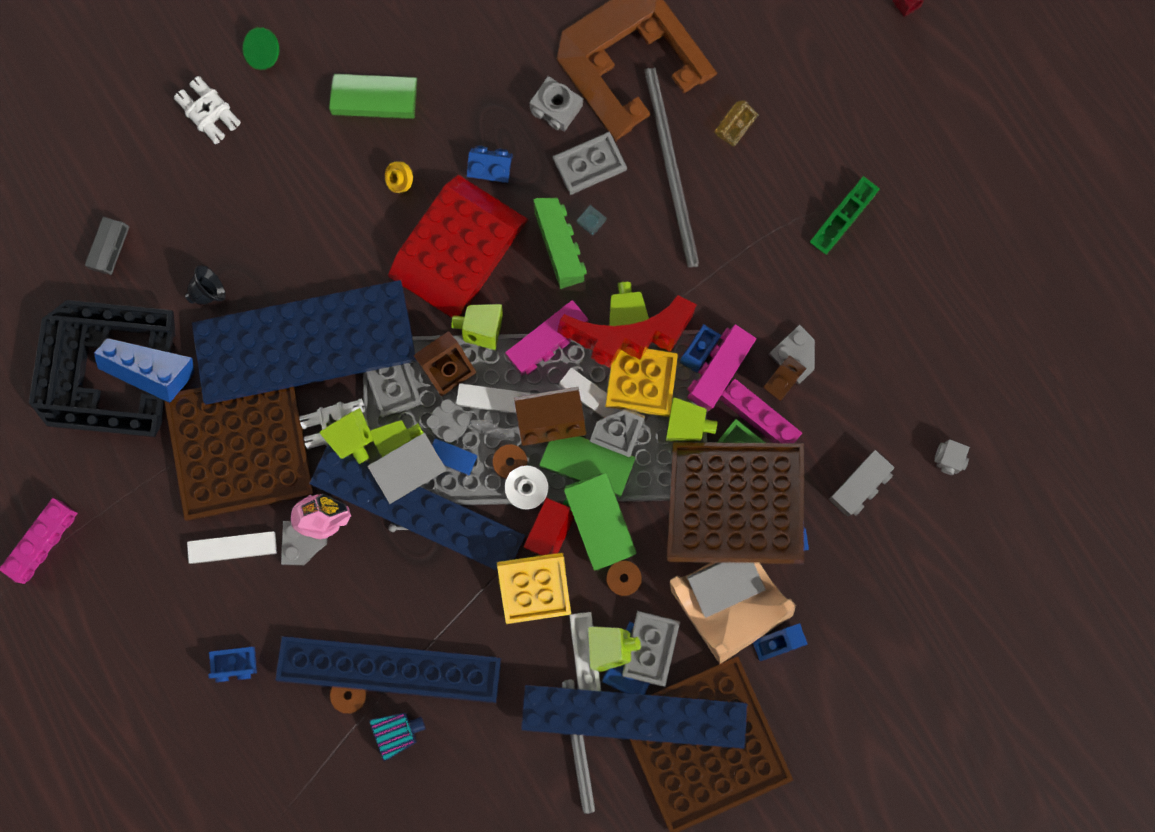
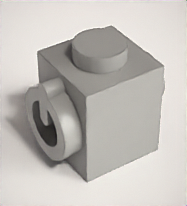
(952, 457)

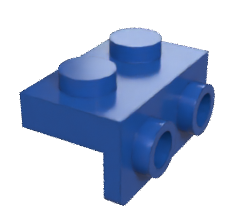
(489, 164)
(232, 662)

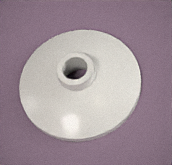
(526, 475)

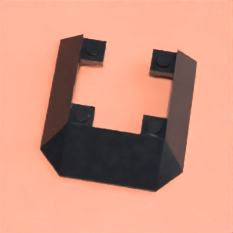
(62, 360)

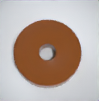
(508, 452)
(624, 588)
(347, 706)

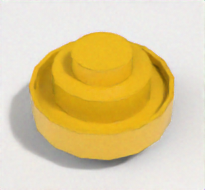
(398, 177)

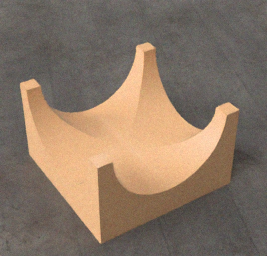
(739, 624)

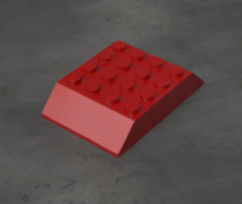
(456, 246)

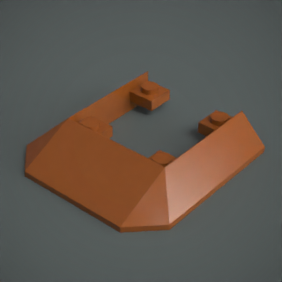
(585, 58)

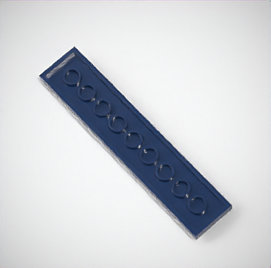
(419, 511)
(388, 669)
(634, 716)

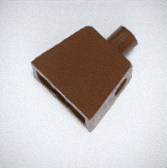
(784, 378)

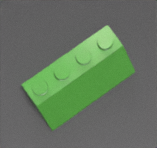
(559, 242)

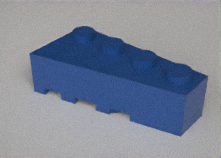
(145, 368)

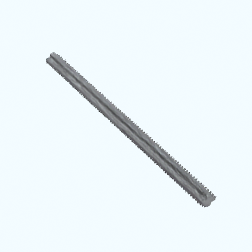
(668, 153)

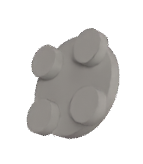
(448, 421)

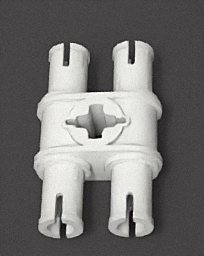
(203, 119)
(326, 417)

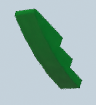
(844, 215)

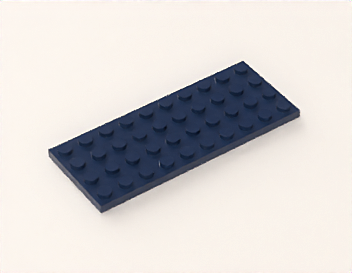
(303, 342)

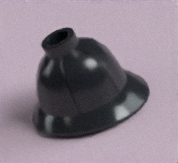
(204, 287)

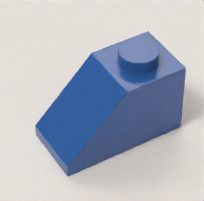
(780, 642)

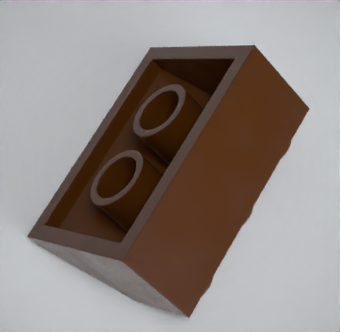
(550, 416)

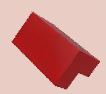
(549, 528)

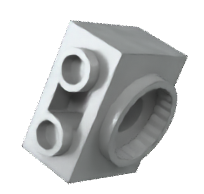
(557, 115)

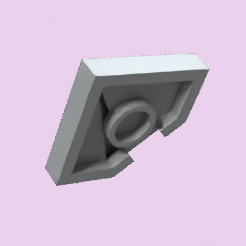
(800, 347)
(618, 431)
(298, 548)

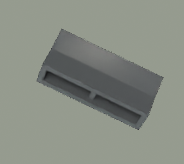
(107, 246)

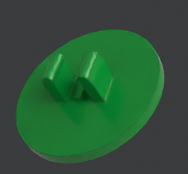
(261, 48)

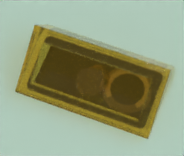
(736, 122)

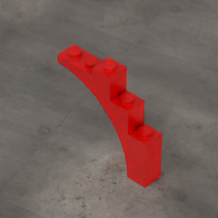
(633, 339)

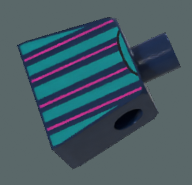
(395, 733)

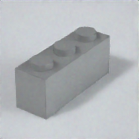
(862, 484)

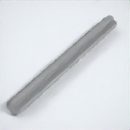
(581, 765)

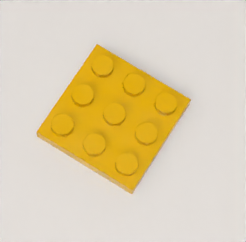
(643, 383)
(534, 588)

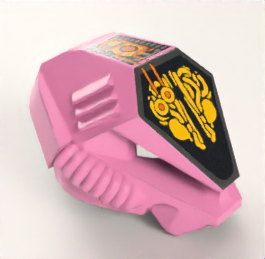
(319, 516)

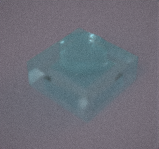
(591, 220)

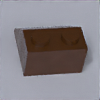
(445, 363)

